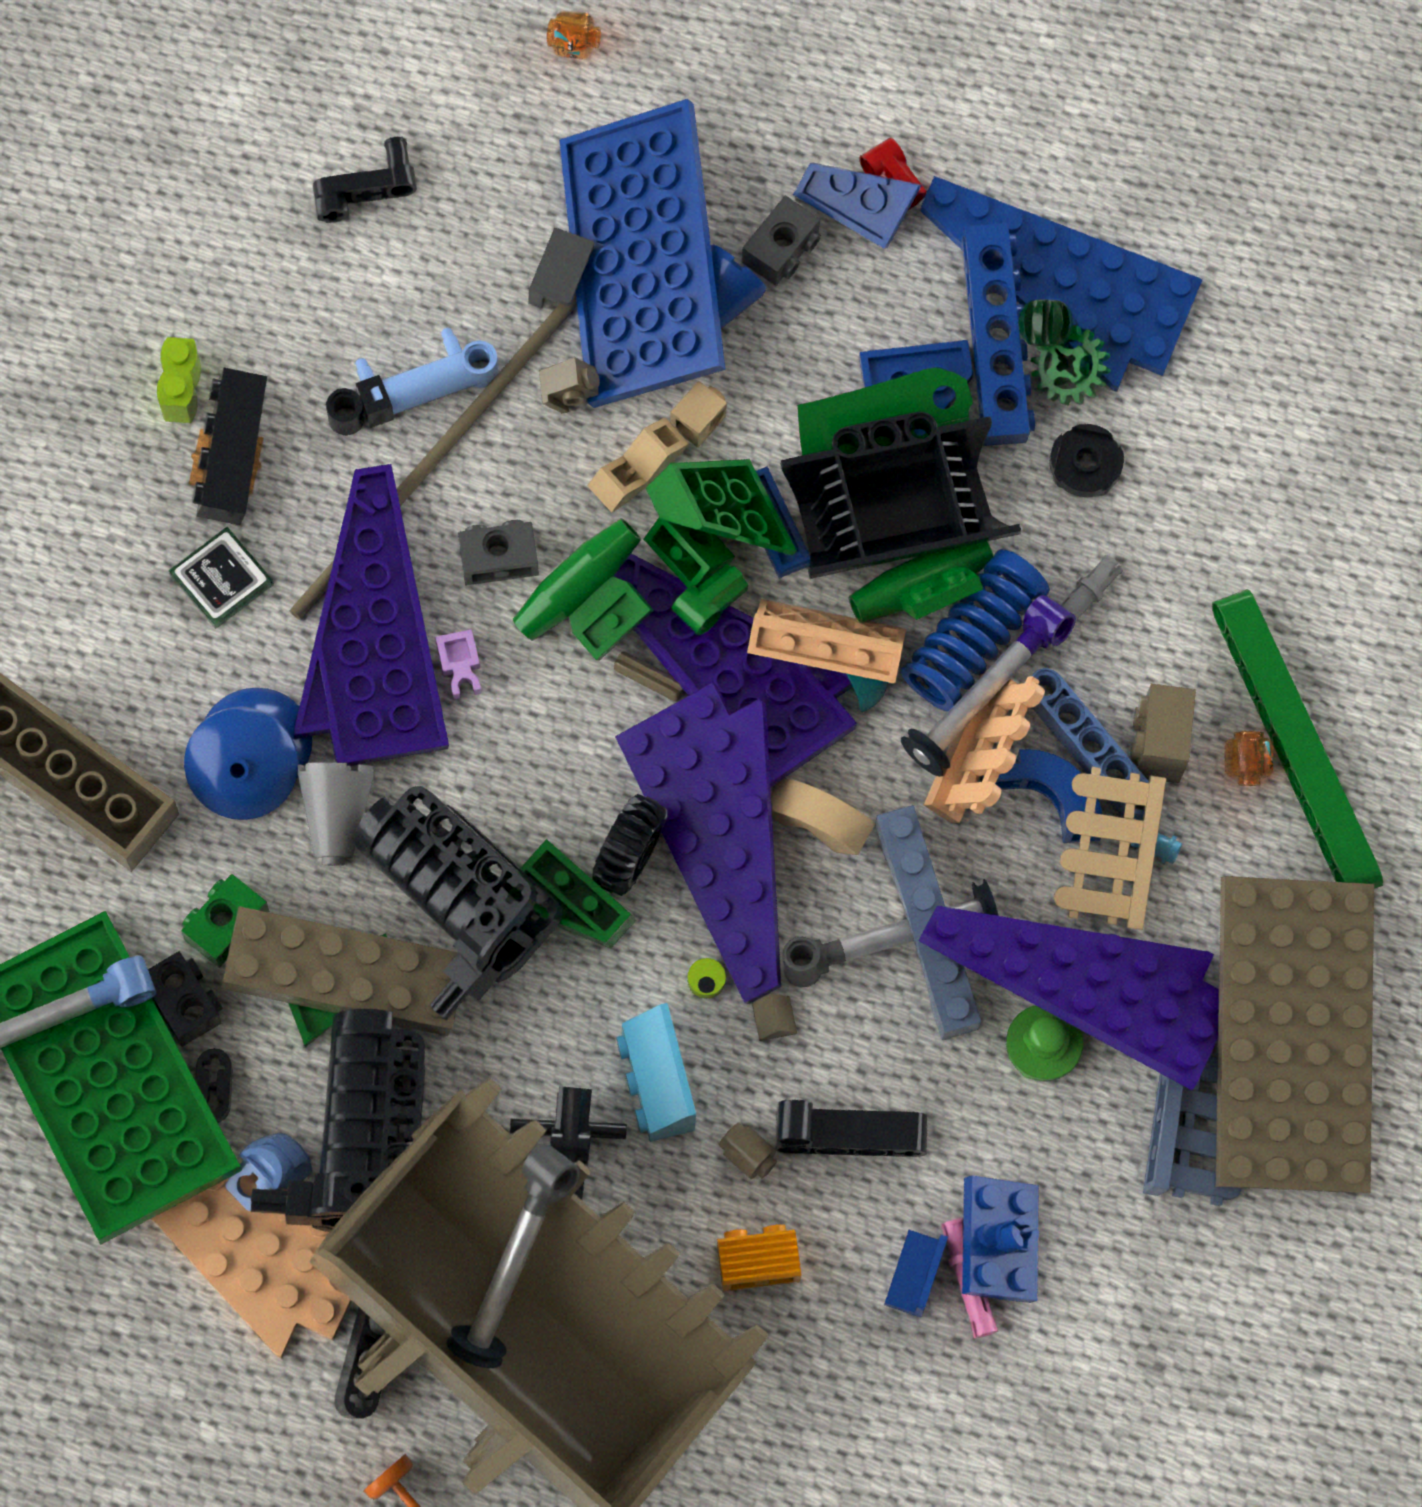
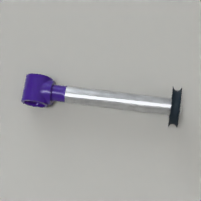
(1043, 625)

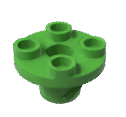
(1043, 1045)

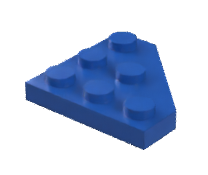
(892, 363)

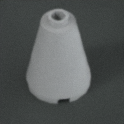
(334, 807)

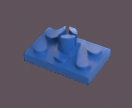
(1000, 1239)

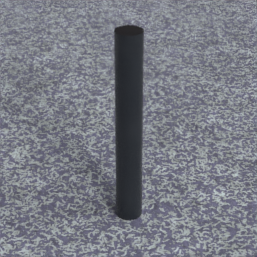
(597, 1129)

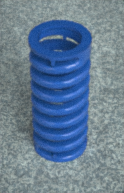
(989, 626)

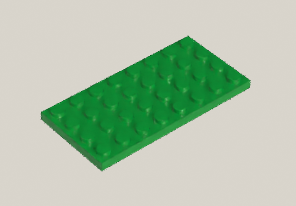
(110, 1088)

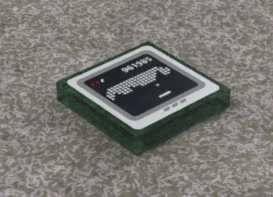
(221, 577)

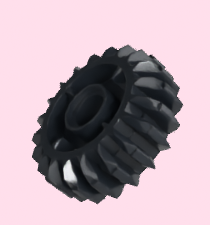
(629, 844)

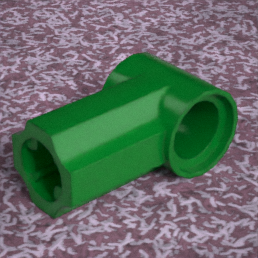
(704, 605)

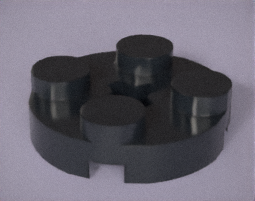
(1083, 481)

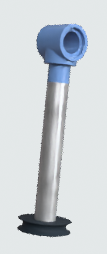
(124, 984)

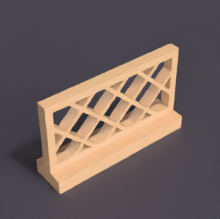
(826, 641)

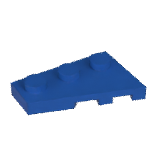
(858, 200)

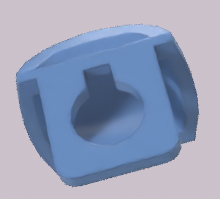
(275, 1162)

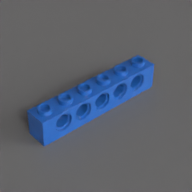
(995, 243)

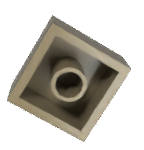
(1164, 731)

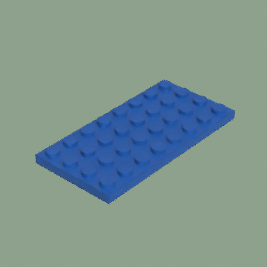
(650, 280)

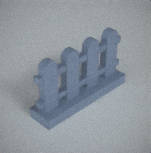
(1170, 1137)

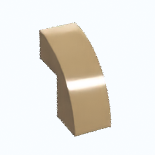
(639, 466)
(822, 814)

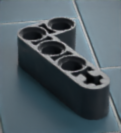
(849, 1132)
(361, 1340)

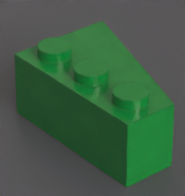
(584, 904)

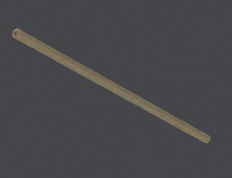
(454, 434)

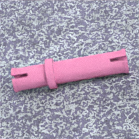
(977, 1307)

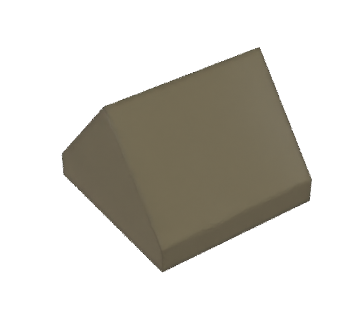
(774, 1017)

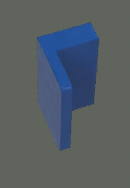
(915, 1273)

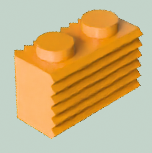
(758, 1258)

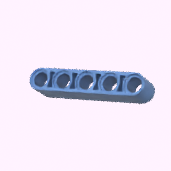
(1085, 729)

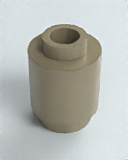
(748, 1151)

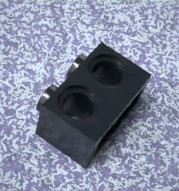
(174, 1002)

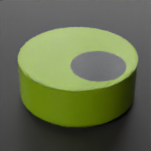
(706, 978)

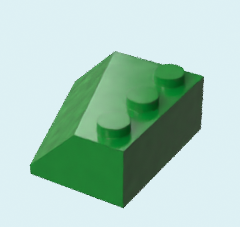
(720, 500)

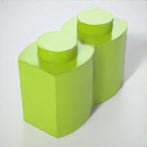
(178, 381)

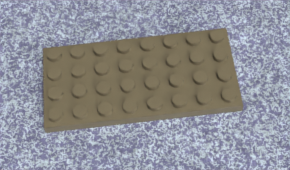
(1295, 1035)

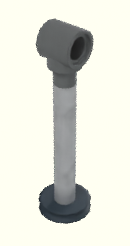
(863, 943)
(549, 1179)

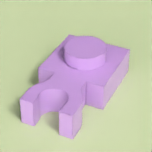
(458, 658)

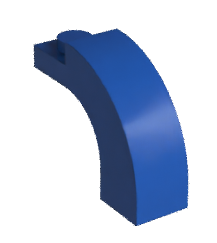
(1053, 779)

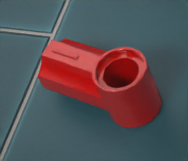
(890, 162)

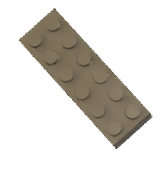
(79, 779)
(336, 969)

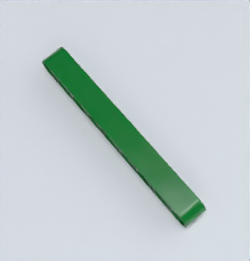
(1296, 740)

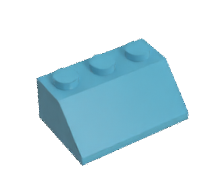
(657, 1074)

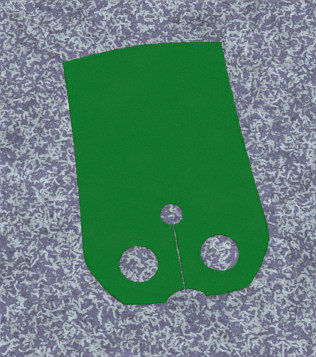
(888, 399)

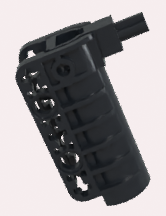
(458, 890)
(356, 1118)

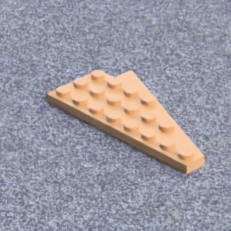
(257, 1264)

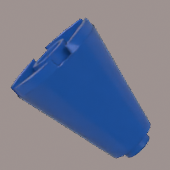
(735, 285)

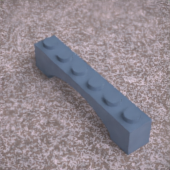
(920, 895)

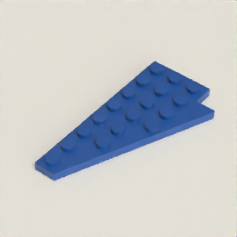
(1109, 290)

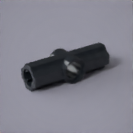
(571, 1126)

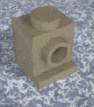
(568, 384)

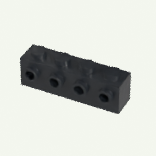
(231, 446)

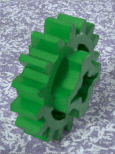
(1058, 373)

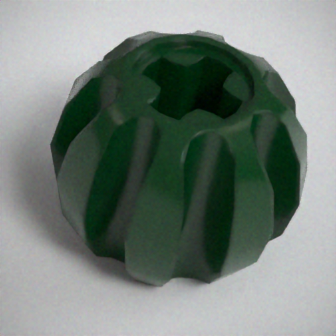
(1045, 323)

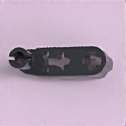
(335, 192)

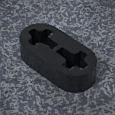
(224, 1080)

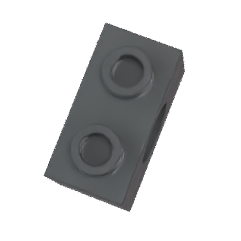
(785, 222)
(483, 567)

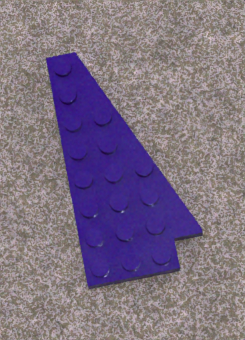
(371, 652)
(1113, 987)

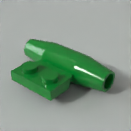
(923, 584)
(589, 594)

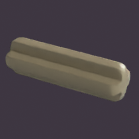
(648, 676)

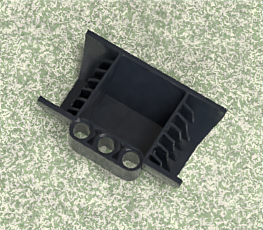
(893, 497)

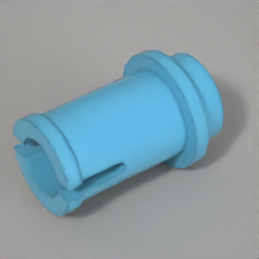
(1166, 848)

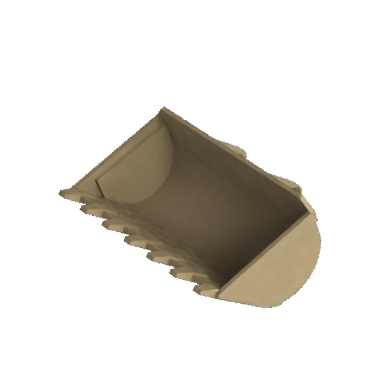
(603, 1352)

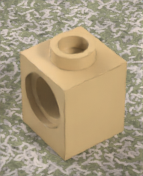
(699, 413)

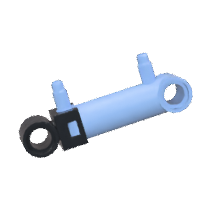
(383, 398)

